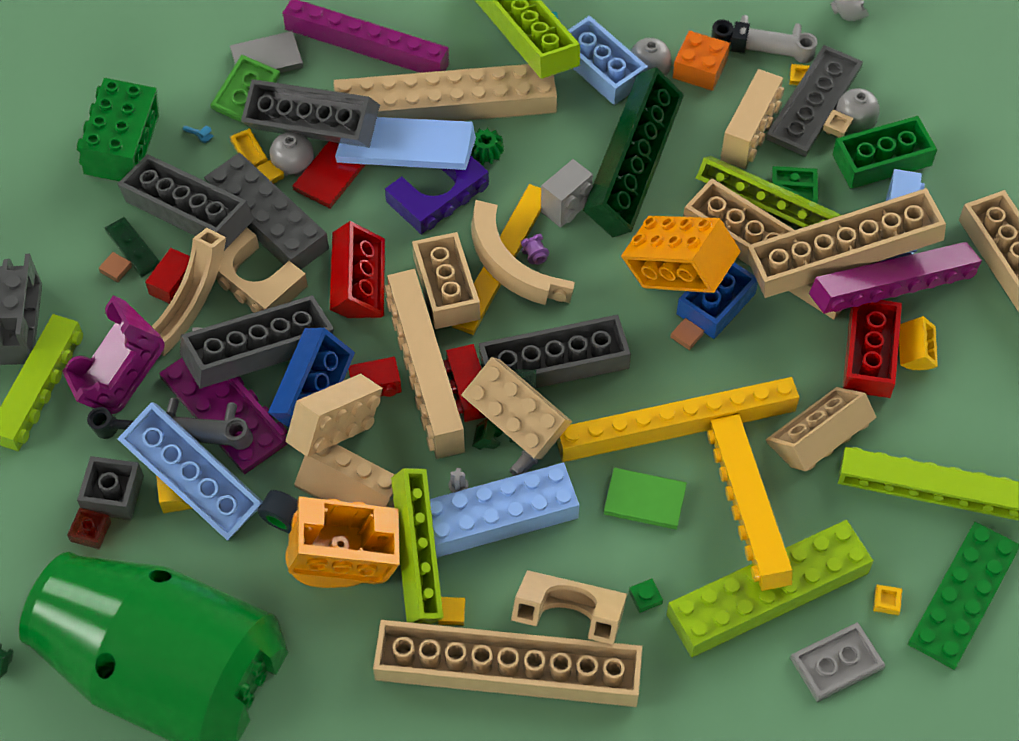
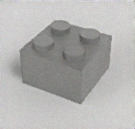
(566, 193)

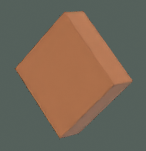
(115, 267)
(687, 334)

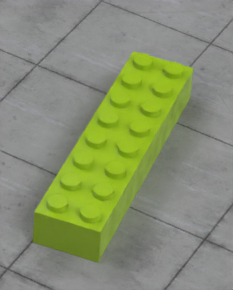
(535, 34)
(738, 604)

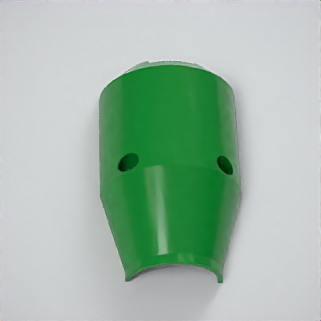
(152, 645)

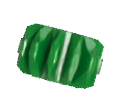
(487, 146)

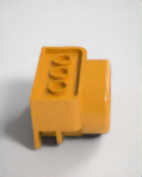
(342, 543)

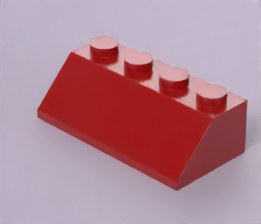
(357, 272)

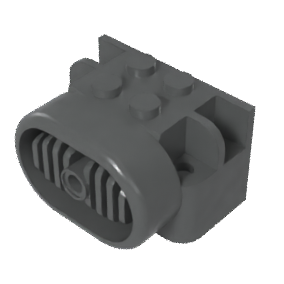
(18, 310)

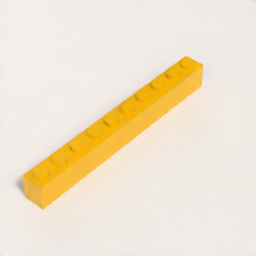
(676, 419)

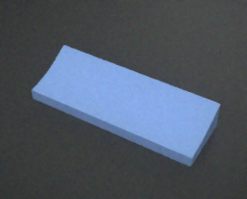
(414, 144)
(190, 470)

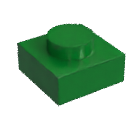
(645, 595)

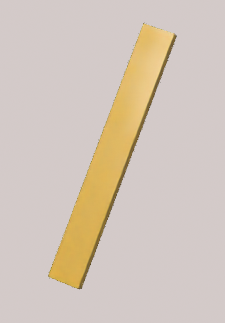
(512, 235)

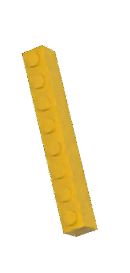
(750, 503)

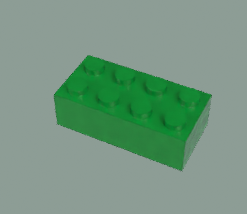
(878, 151)

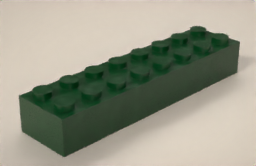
(633, 153)

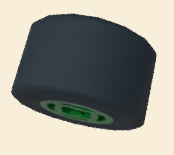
(278, 510)

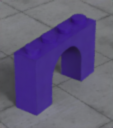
(426, 211)

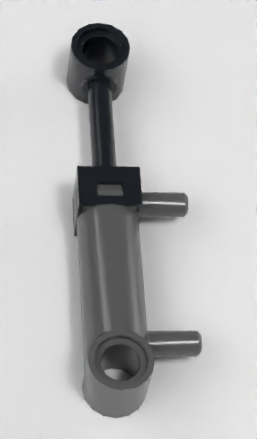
(203, 430)

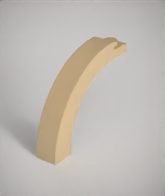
(506, 267)
(194, 289)

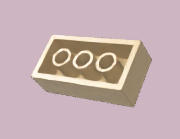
(752, 119)
(446, 280)
(516, 408)
(333, 414)

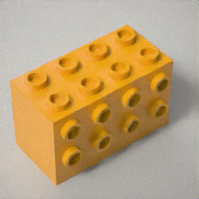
(681, 253)

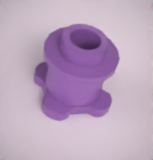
(534, 249)

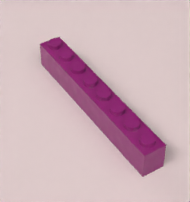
(365, 37)
(894, 277)

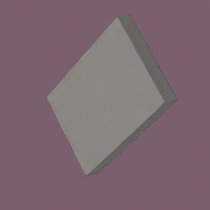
(274, 51)
(837, 661)

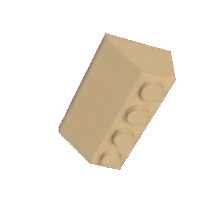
(822, 428)
(346, 477)

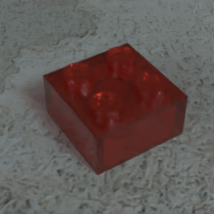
(89, 528)

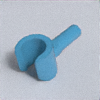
(204, 134)

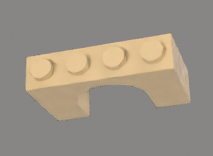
(259, 295)
(544, 592)

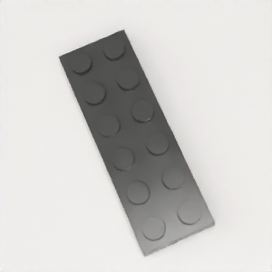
(814, 100)

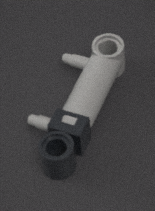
(742, 38)

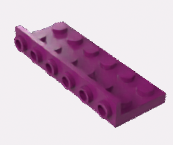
(212, 403)

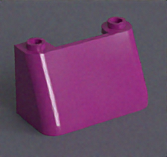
(119, 361)

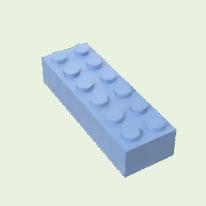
(503, 509)

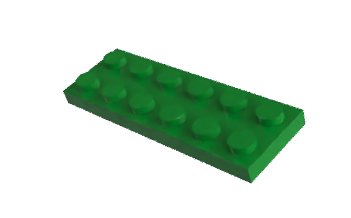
(964, 595)

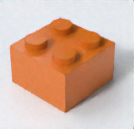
(701, 60)

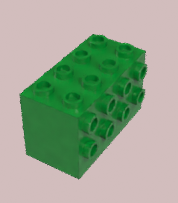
(118, 129)

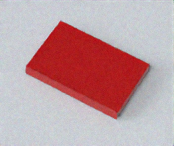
(325, 178)

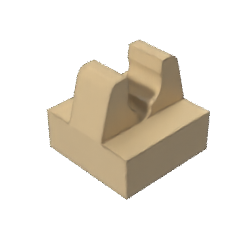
(837, 124)

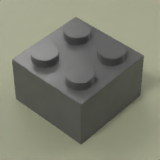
(111, 487)

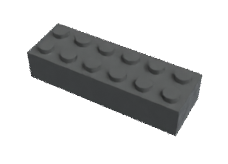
(311, 112)
(184, 199)
(277, 219)
(249, 341)
(564, 351)

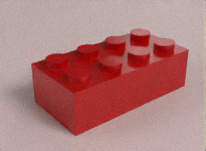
(873, 348)

